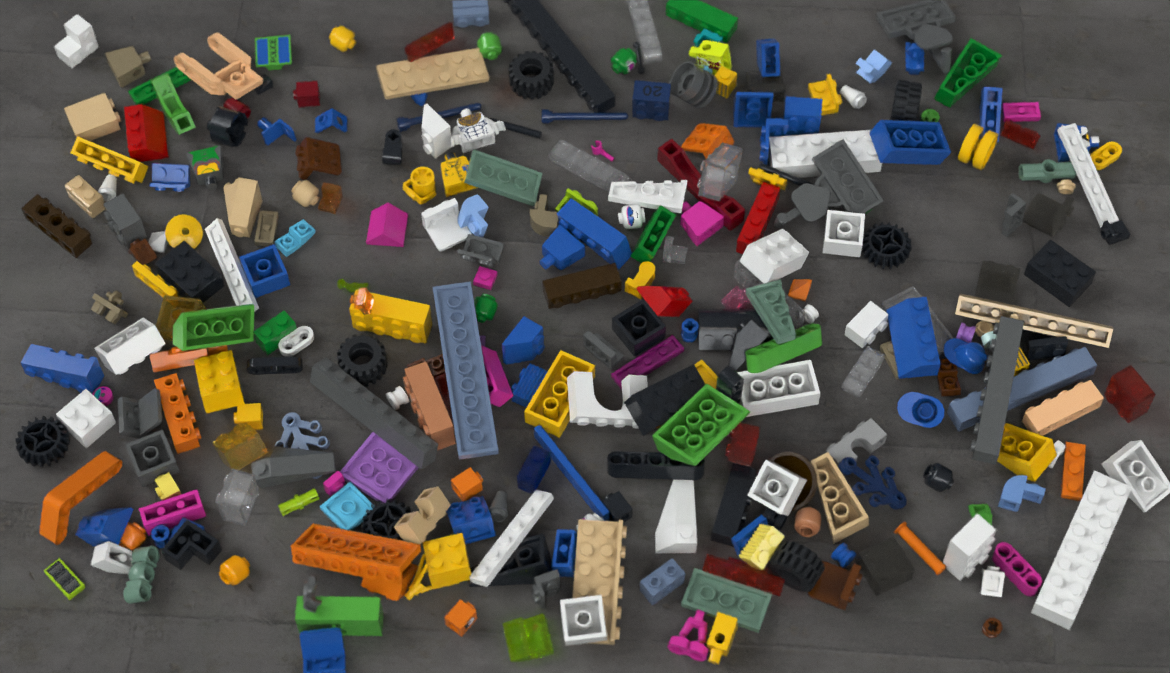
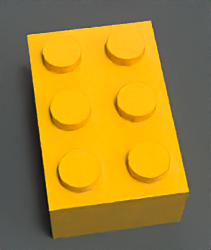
(218, 381)

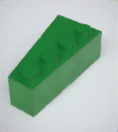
(969, 69)

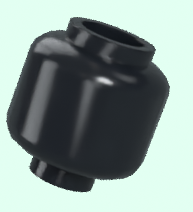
(938, 477)

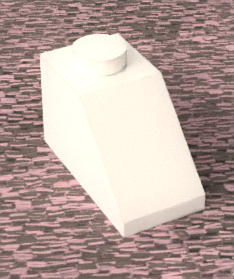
(112, 558)

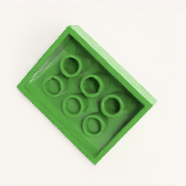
(699, 426)

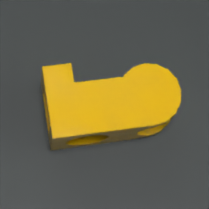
(643, 278)

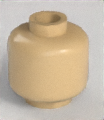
(305, 193)

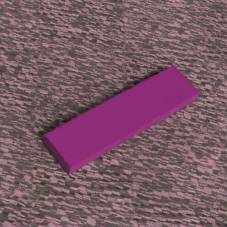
(649, 360)

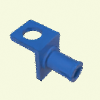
(275, 130)

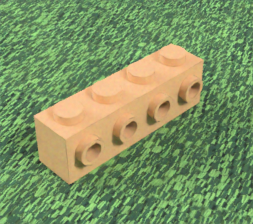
(1063, 408)

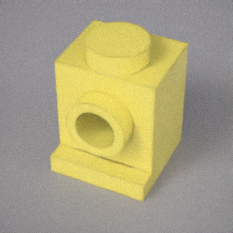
(166, 487)

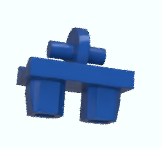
(914, 58)

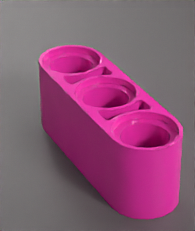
(1020, 578)

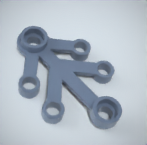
(301, 440)

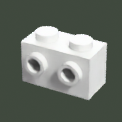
(867, 324)

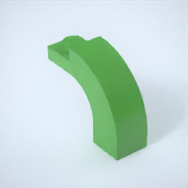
(171, 104)

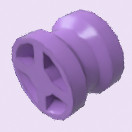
(966, 333)

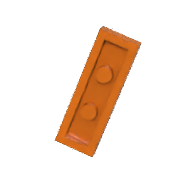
(1073, 471)

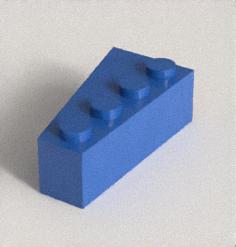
(63, 368)

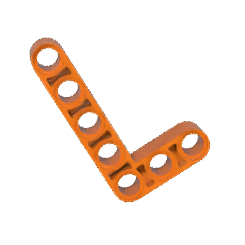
(72, 491)

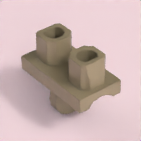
(115, 312)

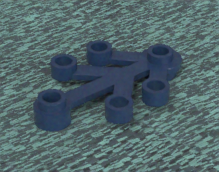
(892, 497)

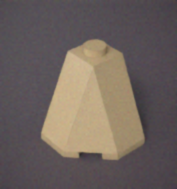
(243, 205)

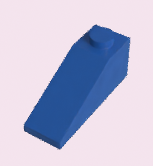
(990, 109)

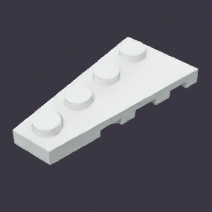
(650, 194)

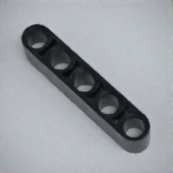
(651, 466)

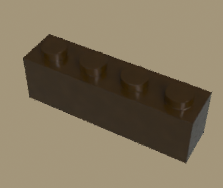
(582, 285)

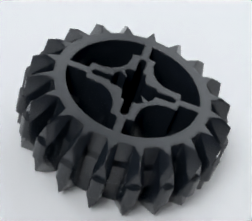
(886, 240)
(44, 446)
(373, 524)

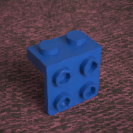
(772, 128)
(323, 651)

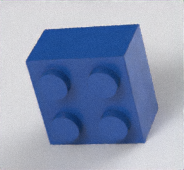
(802, 115)
(264, 271)

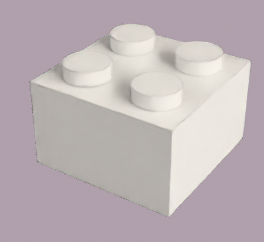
(843, 233)
(86, 418)
(777, 487)
(583, 620)

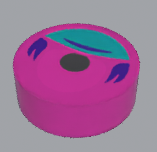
(104, 395)

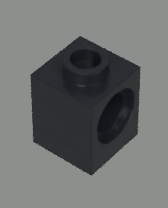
(618, 507)

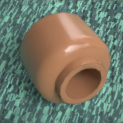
(807, 521)

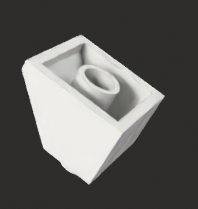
(435, 133)

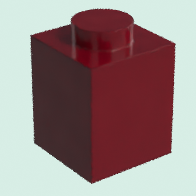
(307, 94)

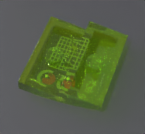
(528, 638)

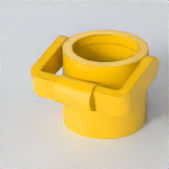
(422, 185)

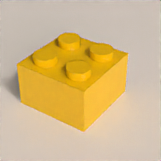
(447, 560)

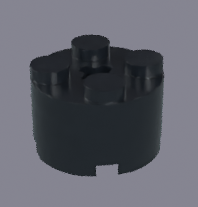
(227, 127)

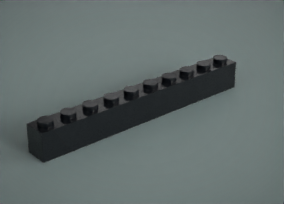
(564, 54)

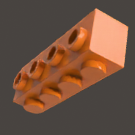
(177, 414)

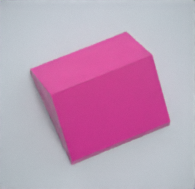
(387, 226)

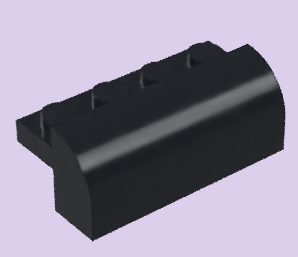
(719, 327)

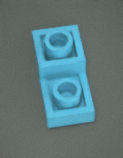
(297, 236)

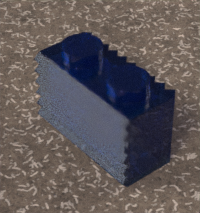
(533, 469)

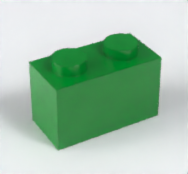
(273, 331)

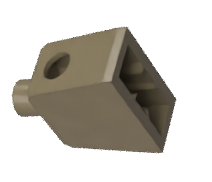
(127, 64)

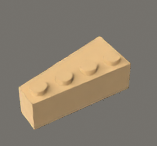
(839, 502)

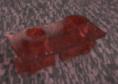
(1020, 135)

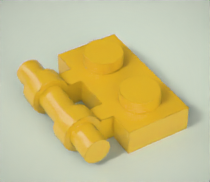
(759, 176)

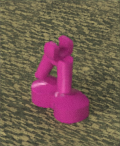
(694, 649)

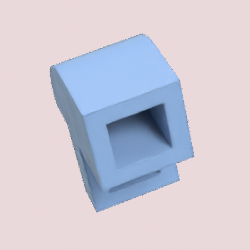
(873, 67)
(473, 214)

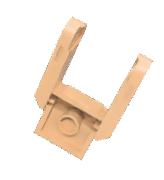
(234, 79)

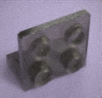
(769, 84)

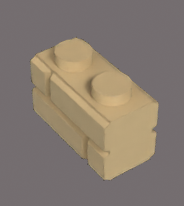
(85, 196)

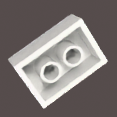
(774, 256)
(130, 346)
(969, 547)

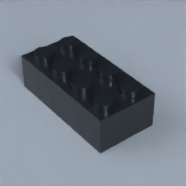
(660, 401)

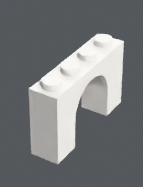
(585, 408)

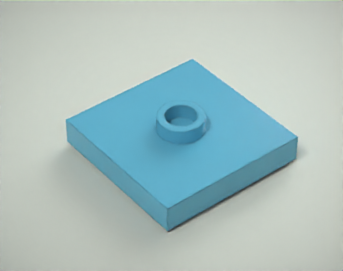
(346, 507)

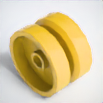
(977, 146)

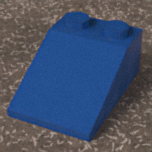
(752, 109)

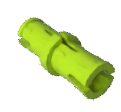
(298, 502)

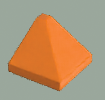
(800, 289)

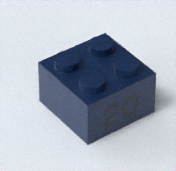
(651, 100)

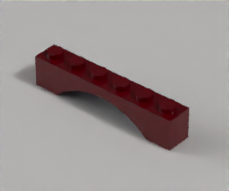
(679, 165)

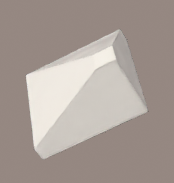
(158, 241)

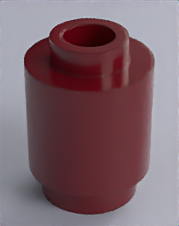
(237, 105)

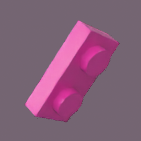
(1021, 111)

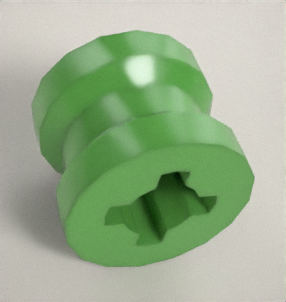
(930, 115)

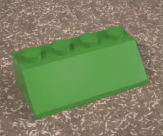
(214, 327)

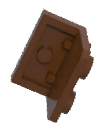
(317, 156)
(837, 585)

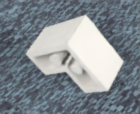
(78, 42)

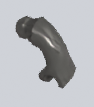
(309, 589)

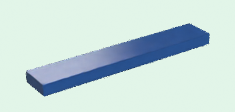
(571, 473)

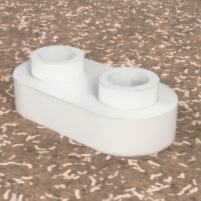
(295, 341)

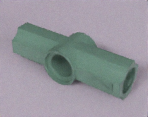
(1046, 171)

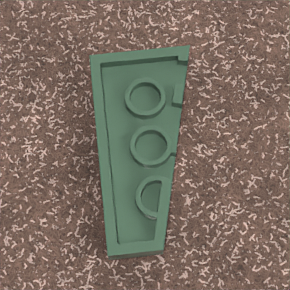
(772, 308)

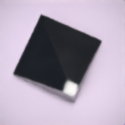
(267, 84)

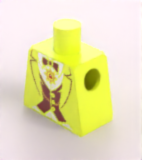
(712, 54)

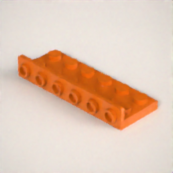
(354, 553)

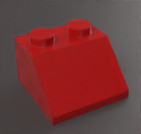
(666, 300)

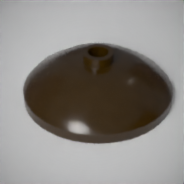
(802, 467)

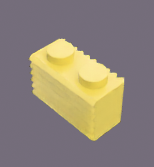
(761, 546)

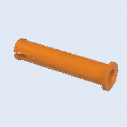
(920, 548)

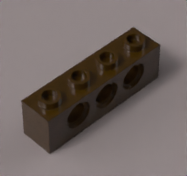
(36, 211)

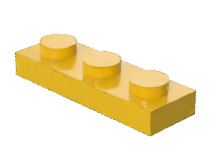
(156, 282)

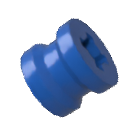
(843, 555)

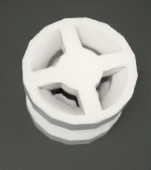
(397, 398)

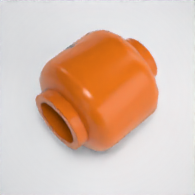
(133, 536)

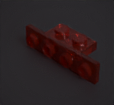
(429, 42)
(744, 574)

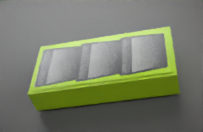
(64, 579)

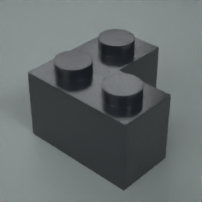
(191, 541)

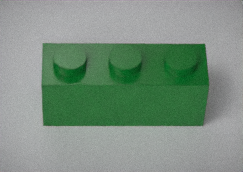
(653, 235)

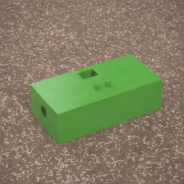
(351, 614)

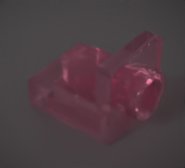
(736, 298)

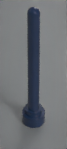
(549, 116)
(405, 123)

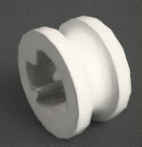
(810, 313)

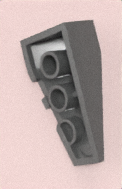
(290, 465)

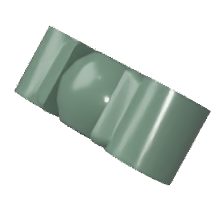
(141, 574)

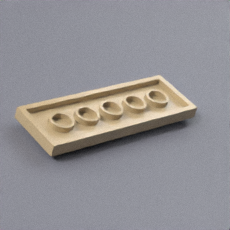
(432, 73)

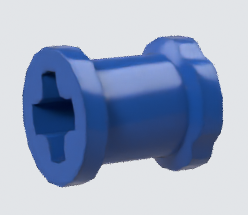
(689, 324)
(163, 531)

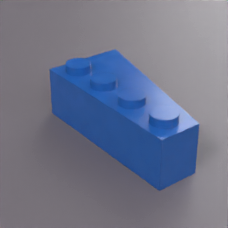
(595, 233)

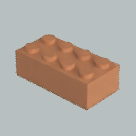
(428, 405)

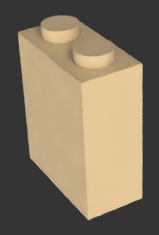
(93, 117)

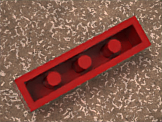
(758, 216)

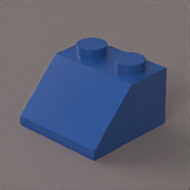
(523, 342)
(104, 526)

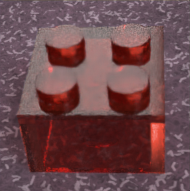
(1129, 394)
(743, 443)

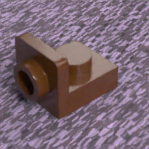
(142, 252)

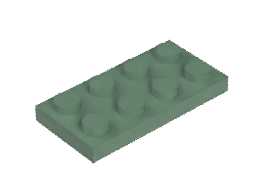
(503, 177)
(721, 595)

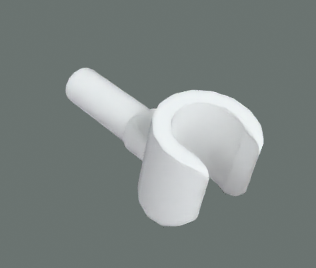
(1059, 448)

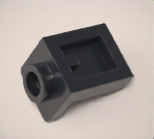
(1114, 232)

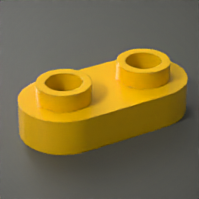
(1104, 157)

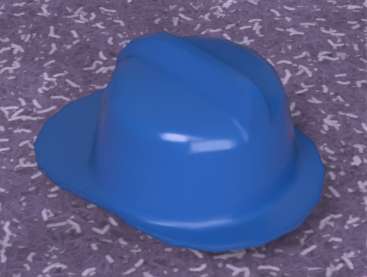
(965, 355)
(920, 409)

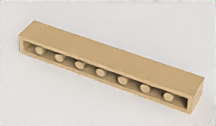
(1035, 320)

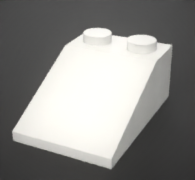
(1138, 469)

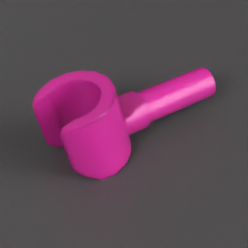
(599, 150)

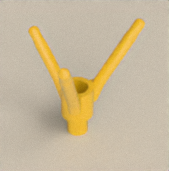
(417, 587)

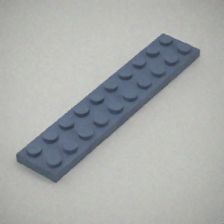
(465, 371)

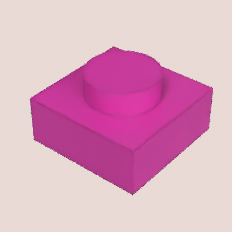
(485, 278)
(334, 483)

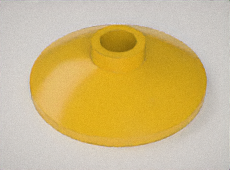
(174, 231)

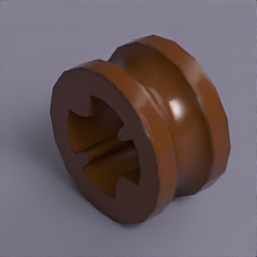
(991, 634)

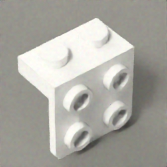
(443, 225)

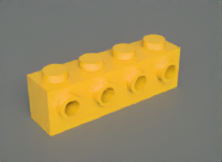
(108, 159)

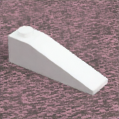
(678, 520)

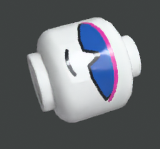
(632, 216)

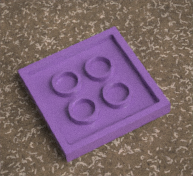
(378, 469)

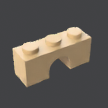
(415, 525)

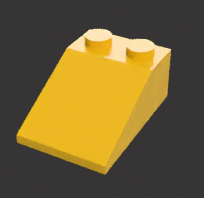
(1025, 452)

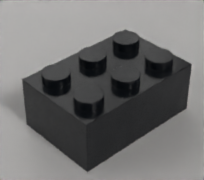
(189, 273)
(1059, 273)

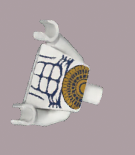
(475, 131)

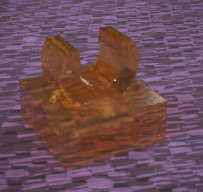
(363, 301)

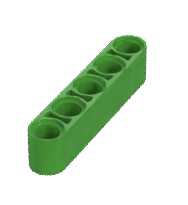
(772, 354)

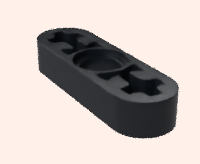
(274, 365)

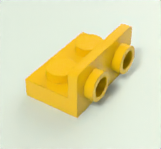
(827, 92)

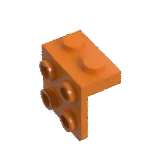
(707, 138)

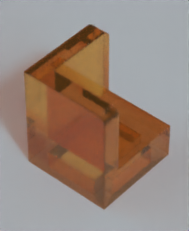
(331, 198)

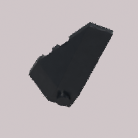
(525, 563)

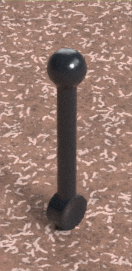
(641, 69)

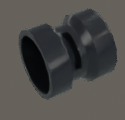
(775, 519)

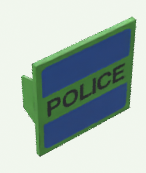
(273, 52)

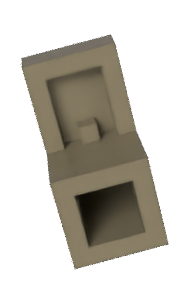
(541, 220)

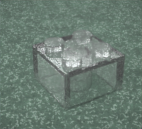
(237, 497)

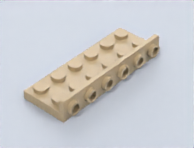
(599, 568)

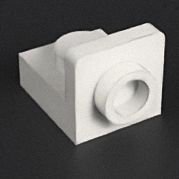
(992, 581)

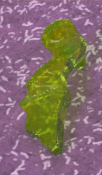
(350, 287)

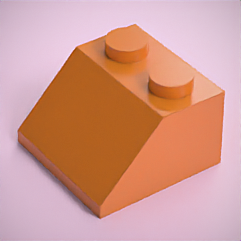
(391, 590)

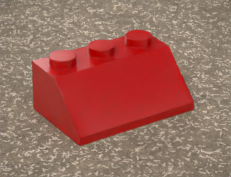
(145, 133)

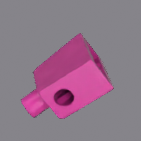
(700, 221)

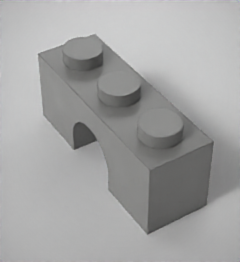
(866, 435)

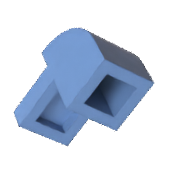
(1016, 490)

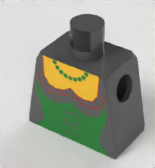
(207, 166)

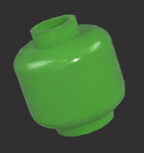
(489, 46)

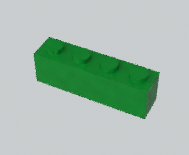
(702, 15)

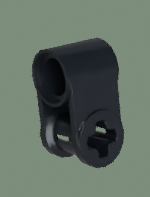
(392, 148)

